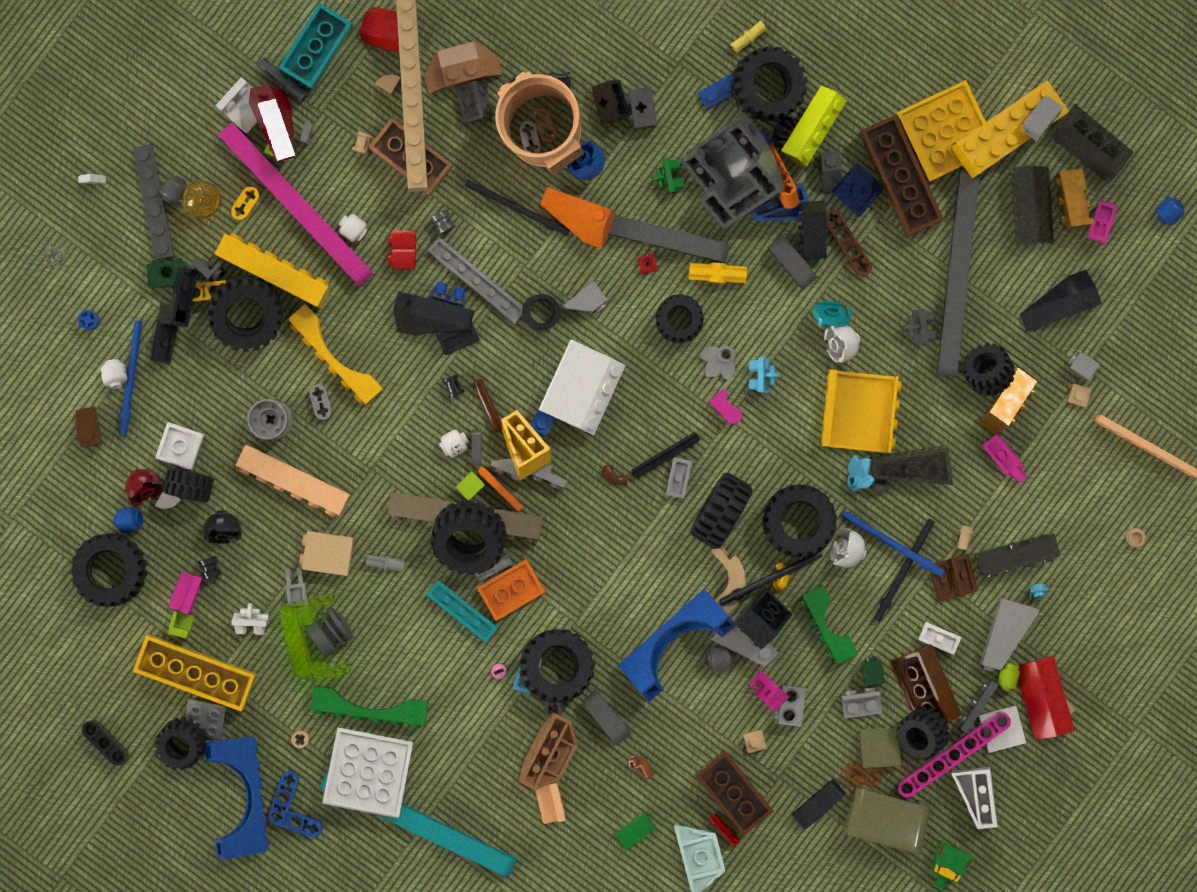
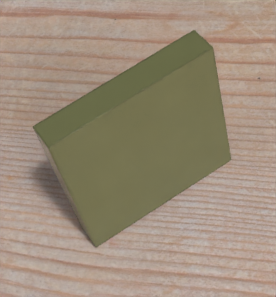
(879, 748)

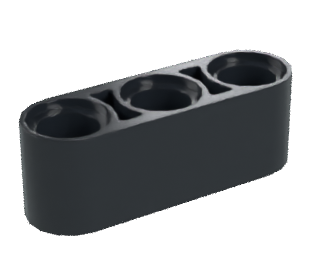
(114, 745)
(819, 804)

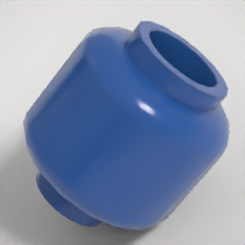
(1170, 211)
(128, 520)

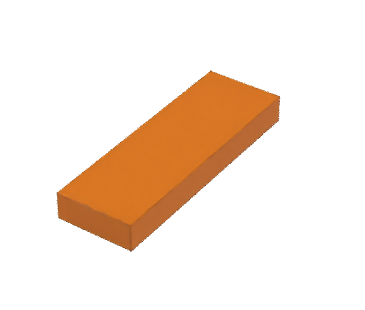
(500, 489)

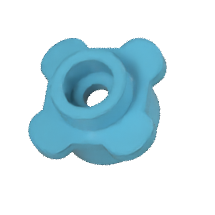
(1038, 591)

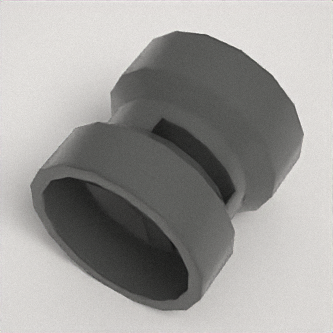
(442, 221)

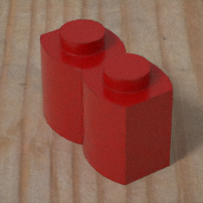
(403, 250)

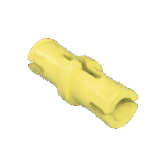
(748, 37)

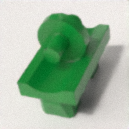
(672, 184)

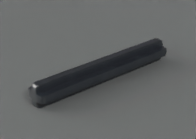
(665, 455)

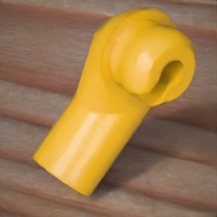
(781, 583)

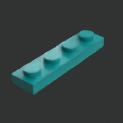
(462, 611)

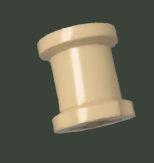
(362, 143)

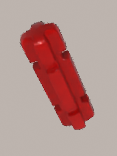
(725, 831)

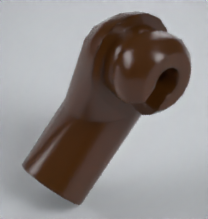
(611, 476)

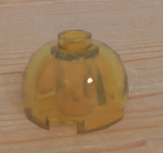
(201, 199)

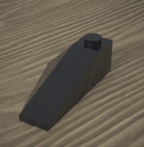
(1067, 298)
(422, 315)

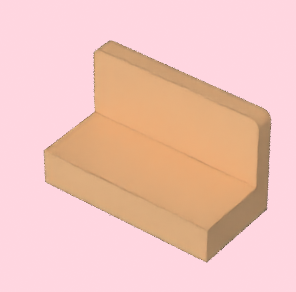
(550, 803)

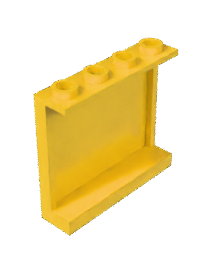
(860, 411)

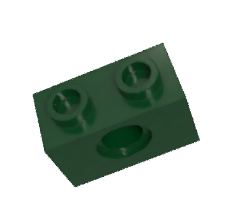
(156, 269)

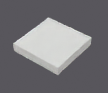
(179, 446)
(1011, 737)

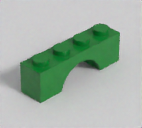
(839, 647)

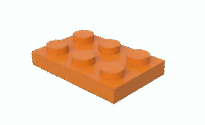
(511, 589)

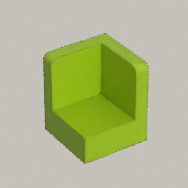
(470, 485)
(181, 624)

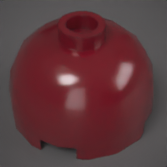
(142, 485)

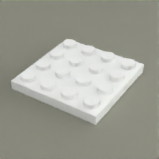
(367, 772)

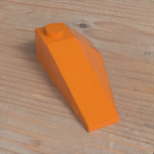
(582, 217)

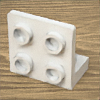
(236, 106)

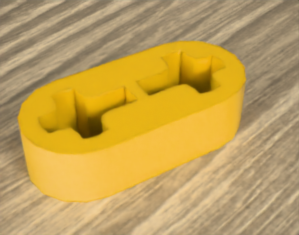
(242, 200)

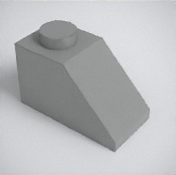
(587, 300)

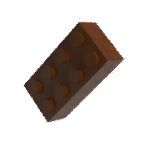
(734, 792)

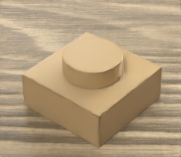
(1079, 395)
(754, 741)

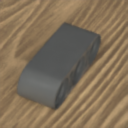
(792, 262)
(606, 717)

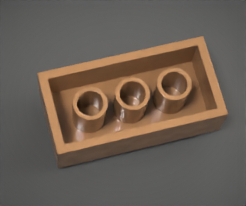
(390, 147)

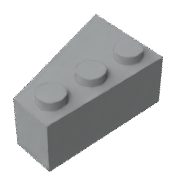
(742, 644)

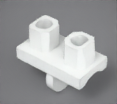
(250, 617)

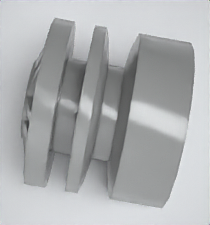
(259, 418)

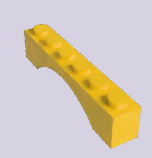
(308, 325)

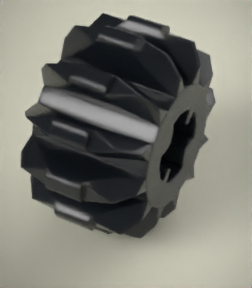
(784, 130)

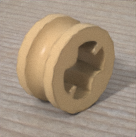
(294, 739)

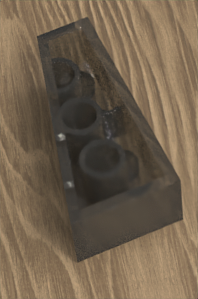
(918, 465)
(1017, 554)

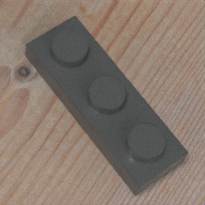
(977, 705)

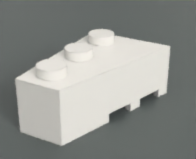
(978, 795)

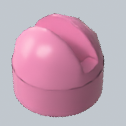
(500, 675)

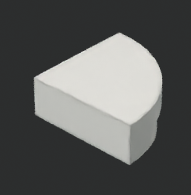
(91, 179)
(167, 501)

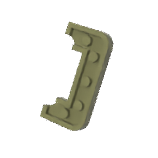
(887, 820)

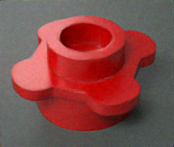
(642, 262)

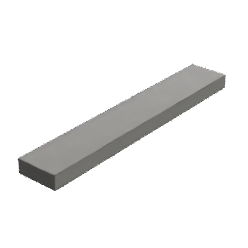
(476, 280)

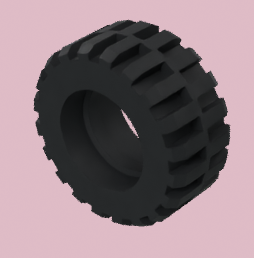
(790, 72)
(245, 337)
(721, 510)
(825, 525)
(466, 557)
(83, 575)
(582, 666)

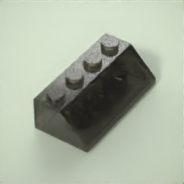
(1091, 144)
(1032, 205)

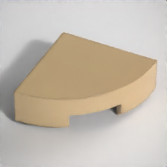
(388, 83)

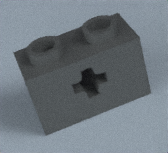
(648, 117)

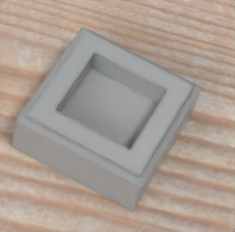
(306, 133)

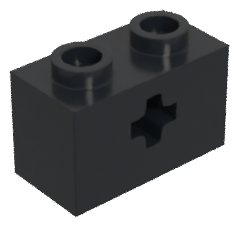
(610, 101)

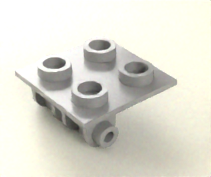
(208, 715)

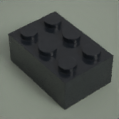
(763, 618)

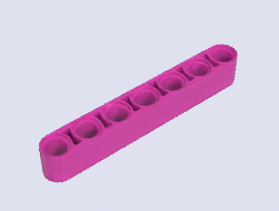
(959, 745)

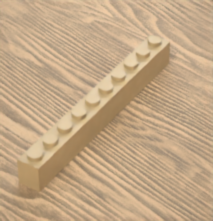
(412, 95)

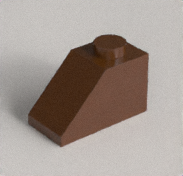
(88, 427)

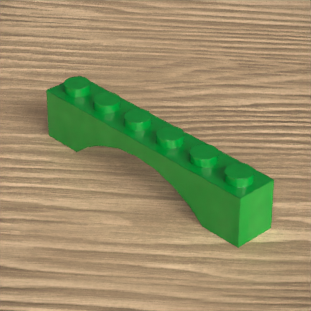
(329, 700)

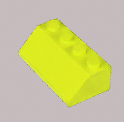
(813, 126)

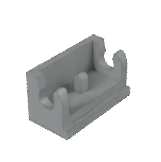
(1041, 118)

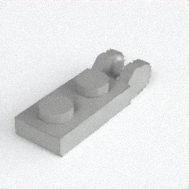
(295, 591)

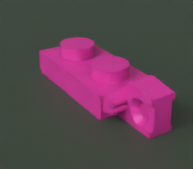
(1005, 457)

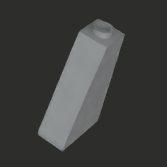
(1006, 631)

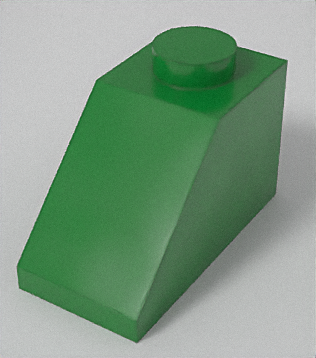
(635, 830)

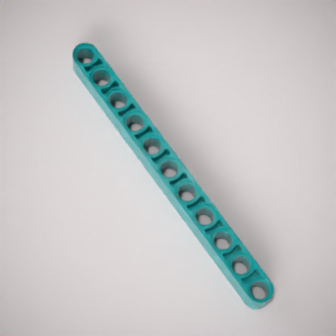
(451, 839)

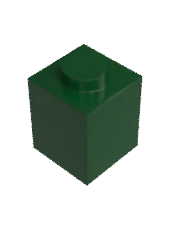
(872, 671)

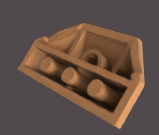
(459, 66)
(549, 753)

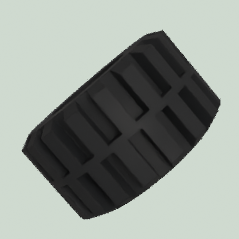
(691, 306)
(983, 358)
(188, 485)
(931, 724)
(170, 753)

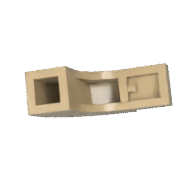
(736, 577)

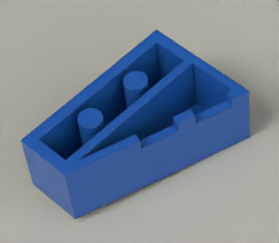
(774, 210)

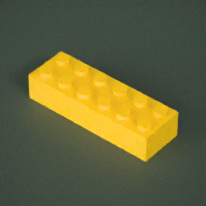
(1002, 132)
(273, 271)
(195, 672)

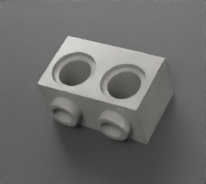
(796, 706)

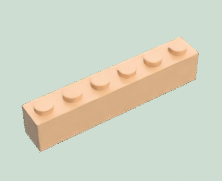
(293, 480)

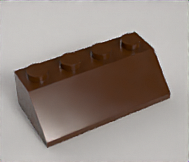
(926, 683)

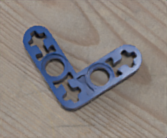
(288, 814)

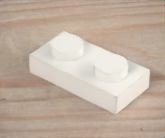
(939, 638)

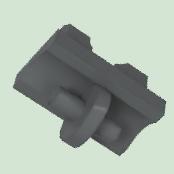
(918, 326)

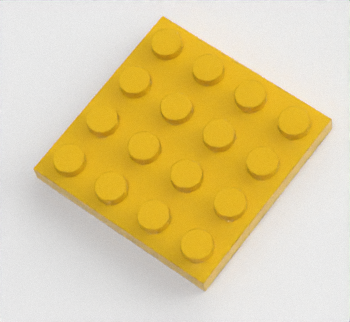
(939, 124)

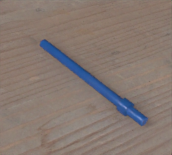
(125, 414)
(924, 562)

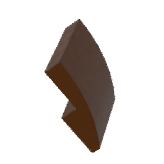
(956, 579)

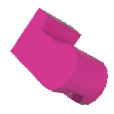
(725, 409)

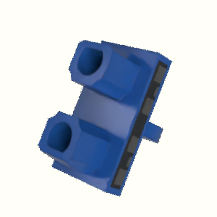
(440, 293)

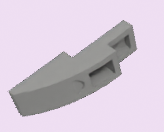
(507, 465)

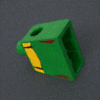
(949, 864)

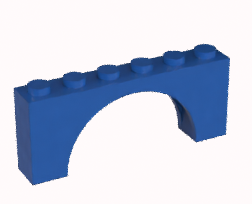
(643, 663)
(249, 835)

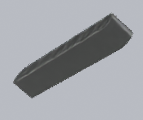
(669, 239)

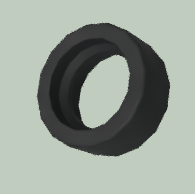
(555, 312)

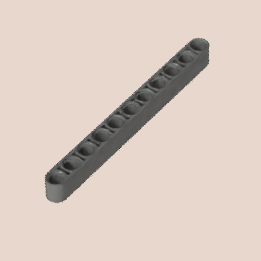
(957, 274)

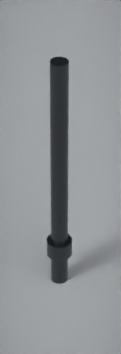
(550, 224)
(738, 593)
(885, 603)

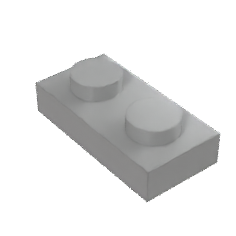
(678, 477)

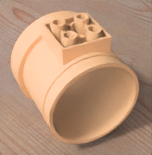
(529, 87)

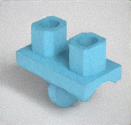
(766, 375)

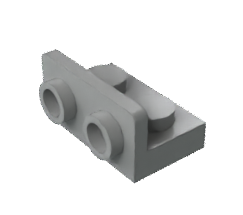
(861, 703)

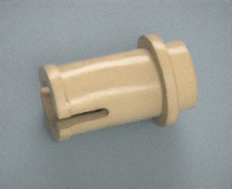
(965, 537)

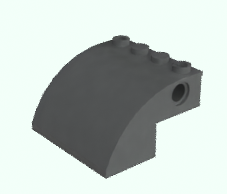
(734, 170)

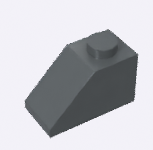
(830, 170)

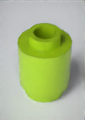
(1008, 676)

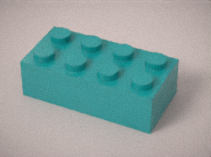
(316, 46)

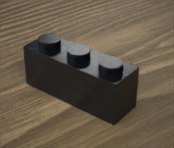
(813, 230)

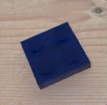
(857, 190)

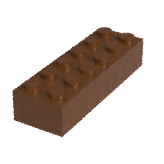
(901, 176)

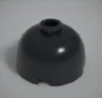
(222, 527)

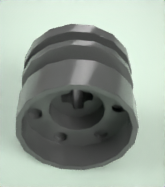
(329, 631)

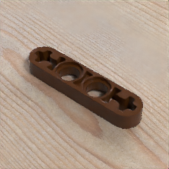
(850, 241)

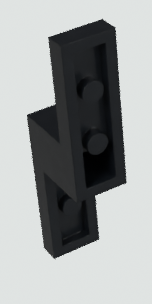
(174, 315)

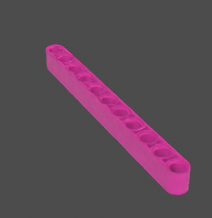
(295, 204)

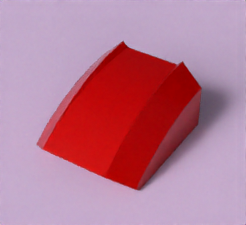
(380, 29)

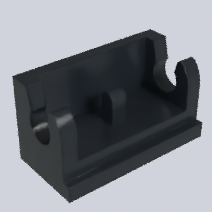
(456, 340)

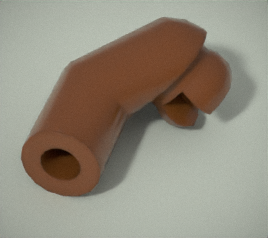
(642, 764)

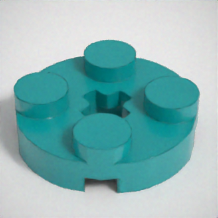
(831, 314)

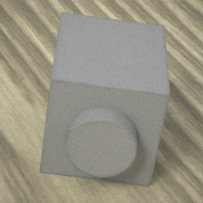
(1082, 365)

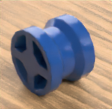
(84, 320)

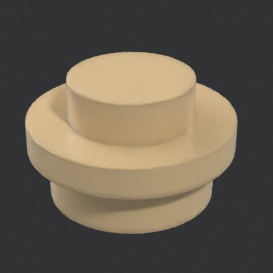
(1135, 537)

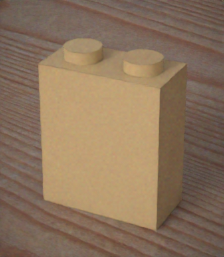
(327, 553)

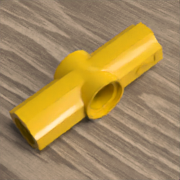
(717, 273)

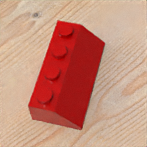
(1044, 698)

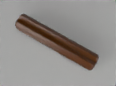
(488, 405)

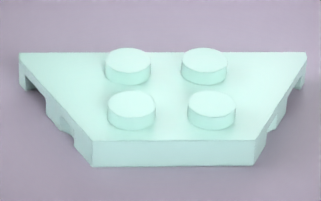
(700, 856)

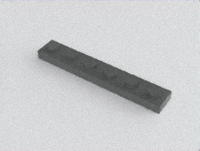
(153, 202)

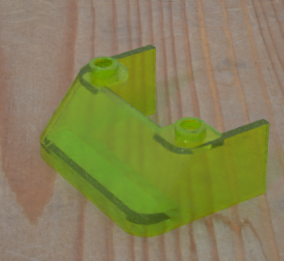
(293, 618)

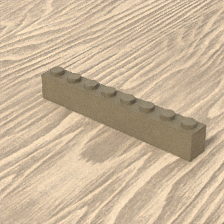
(427, 509)

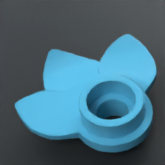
(859, 474)

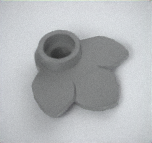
(716, 363)

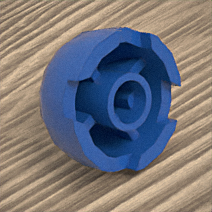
(590, 163)

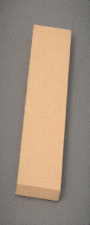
(1146, 446)

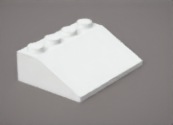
(582, 387)

